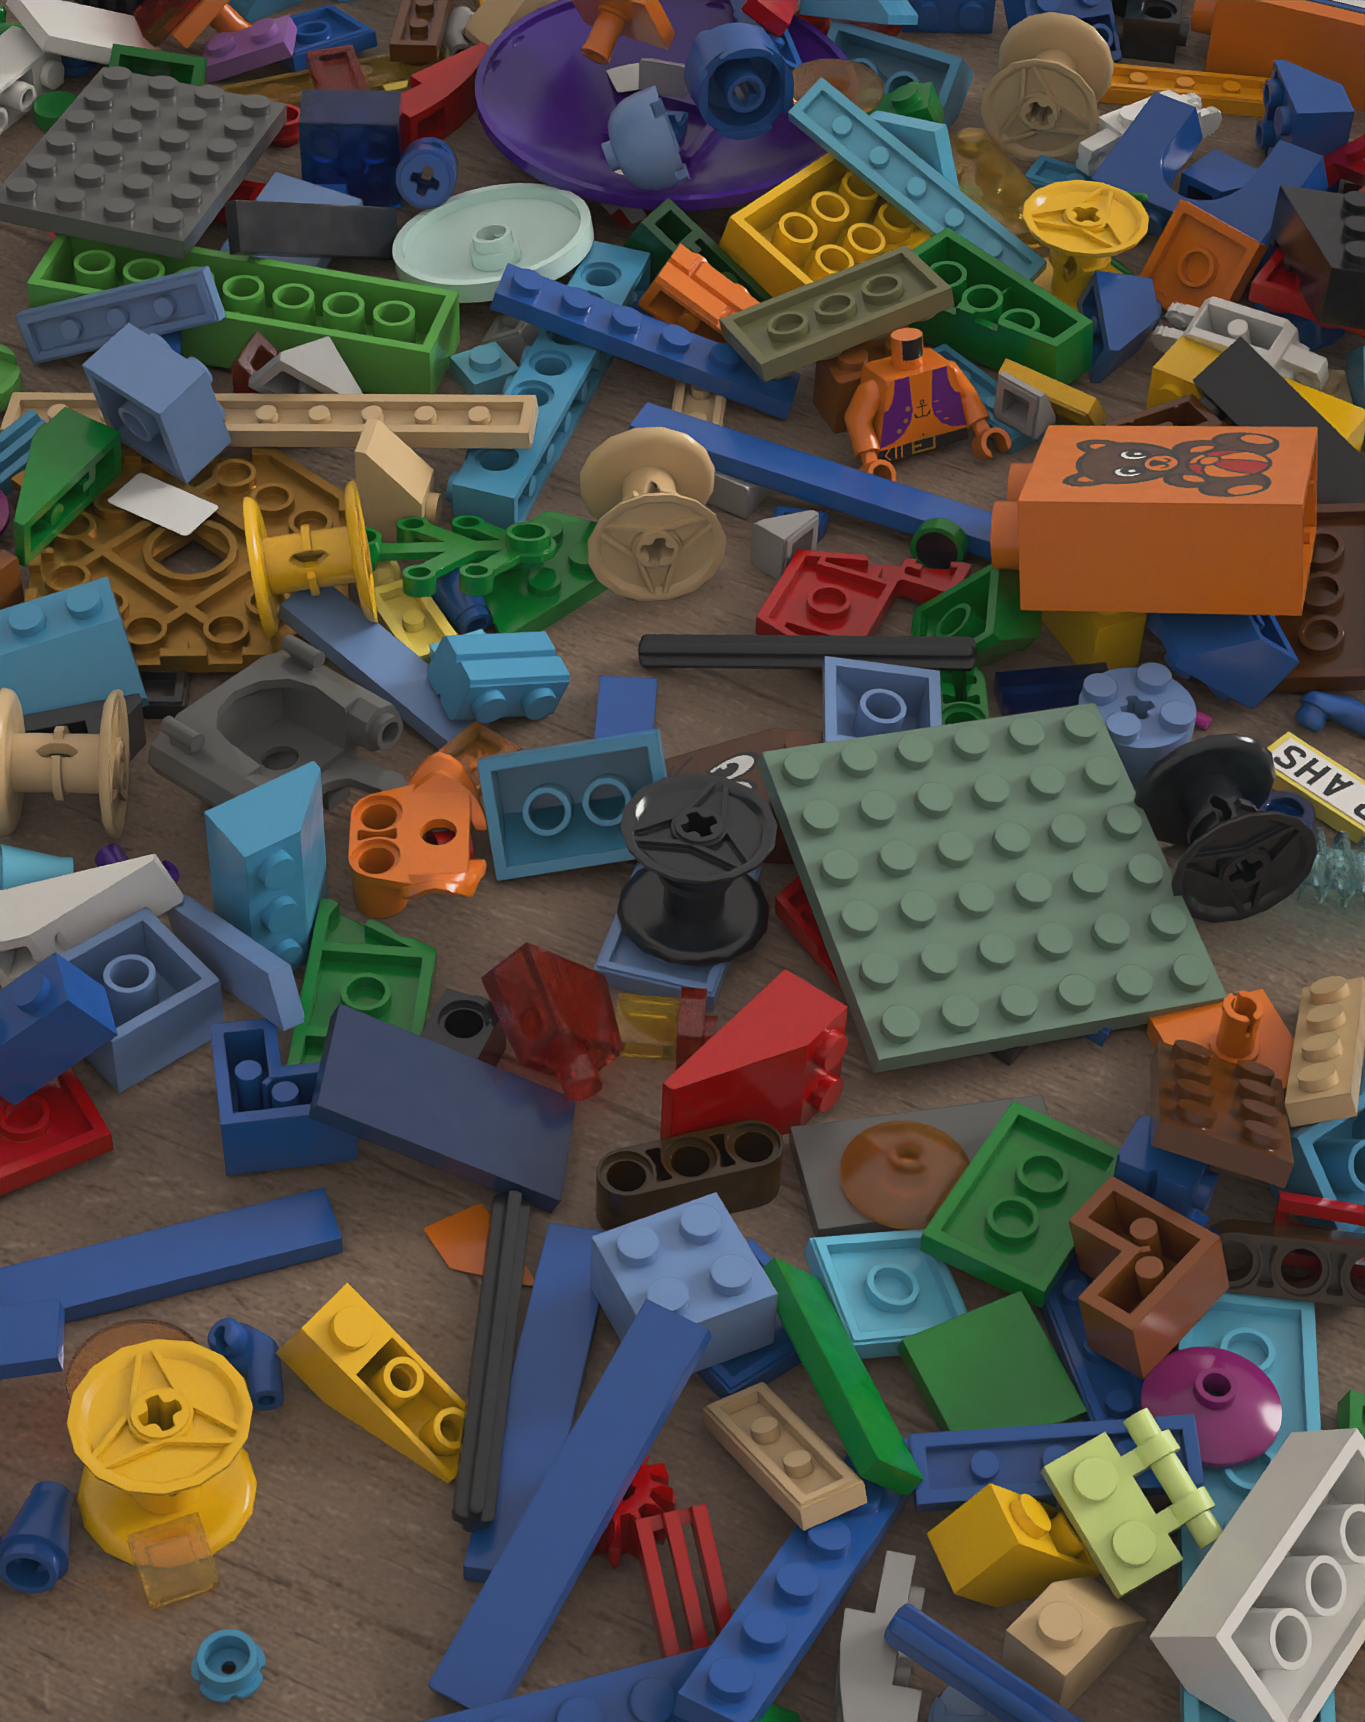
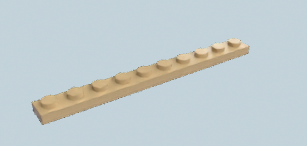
(339, 418)

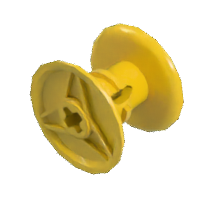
(1083, 228)
(309, 560)
(162, 1441)

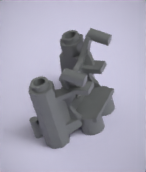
(274, 721)

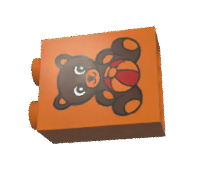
(1162, 520)

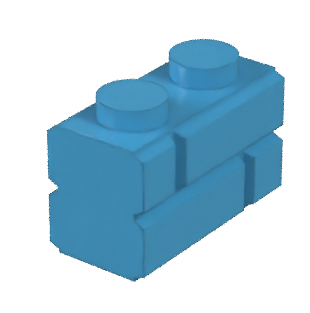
(498, 676)

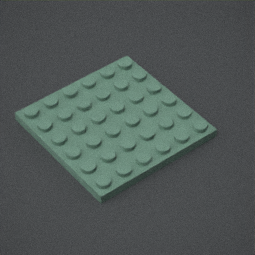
(986, 885)

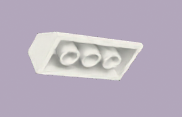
(1280, 1590)

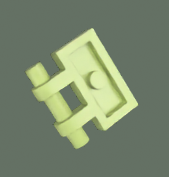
(1112, 1512)

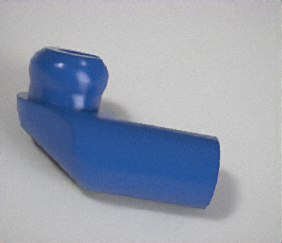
(1340, 709)

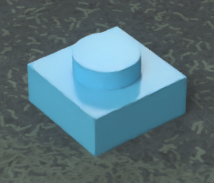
(482, 369)

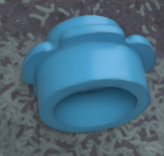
(225, 1649)

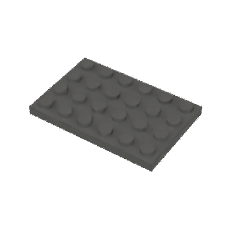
(141, 162)

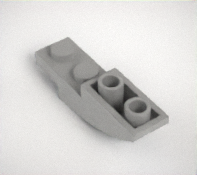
(871, 1672)

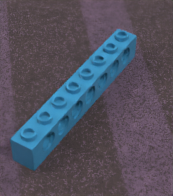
(564, 378)

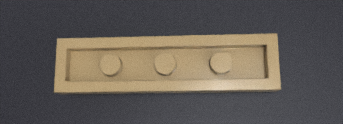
(1327, 1052)

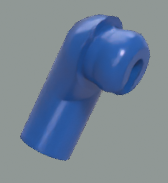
(254, 1357)

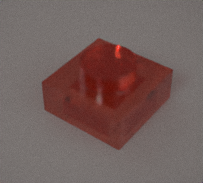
(693, 1024)

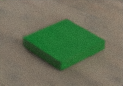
(991, 1370)

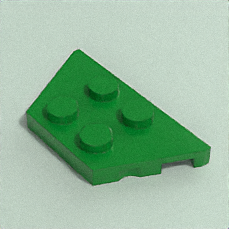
(541, 596)
(363, 970)

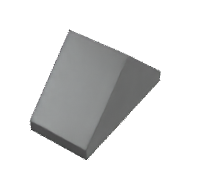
(306, 370)

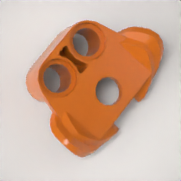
(387, 847)

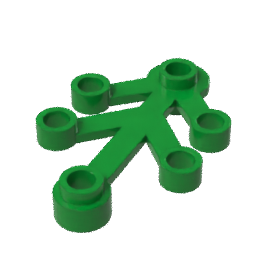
(520, 545)

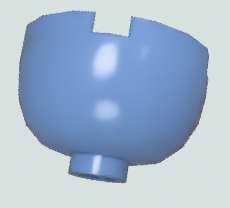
(644, 143)

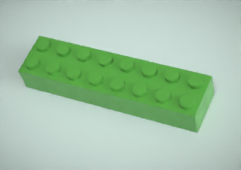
(386, 330)

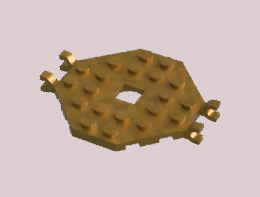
(197, 618)

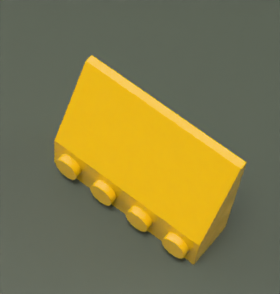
(815, 228)

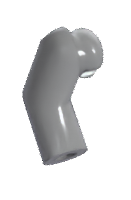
(455, 29)

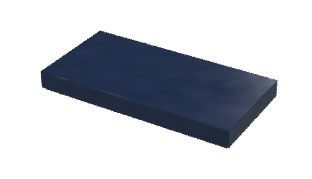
(443, 1108)

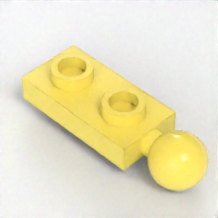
(410, 619)

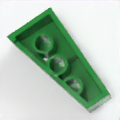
(1002, 314)

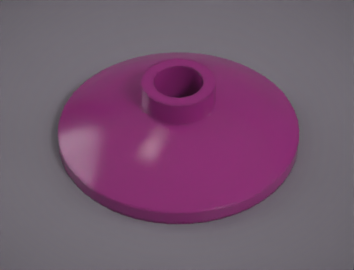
(1229, 1427)

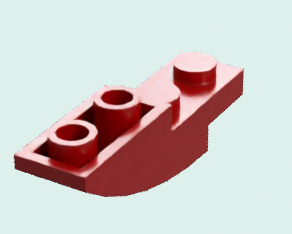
(441, 96)

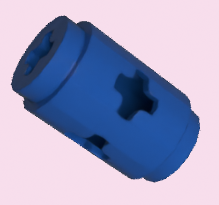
(427, 192)

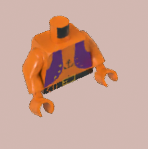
(914, 406)

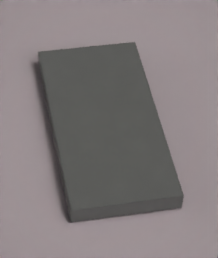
(820, 1149)

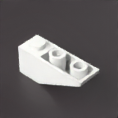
(24, 74)
(75, 907)

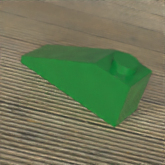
(65, 471)

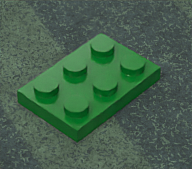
(1015, 1203)

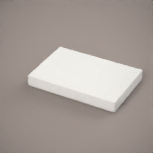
(77, 29)

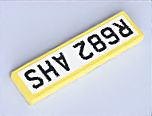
(1328, 786)

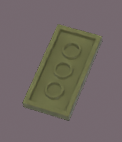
(836, 313)

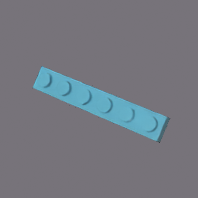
(905, 177)

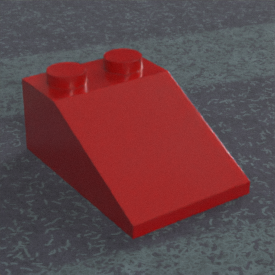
(766, 1064)

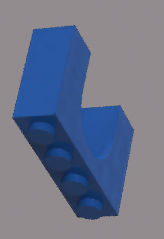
(1162, 142)

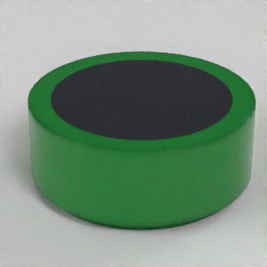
(939, 544)

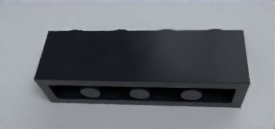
(1250, 392)

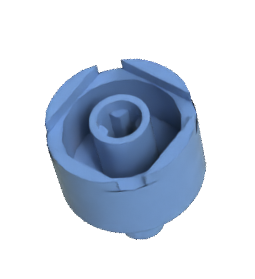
(1143, 713)

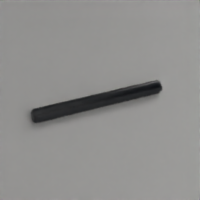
(804, 651)
(491, 1363)

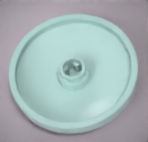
(484, 229)

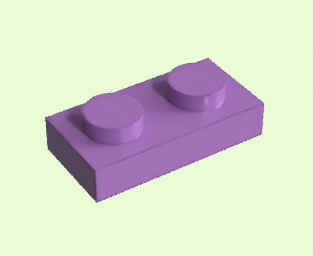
(249, 48)

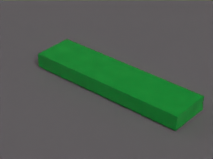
(842, 1380)

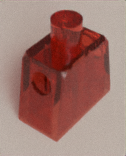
(556, 1017)

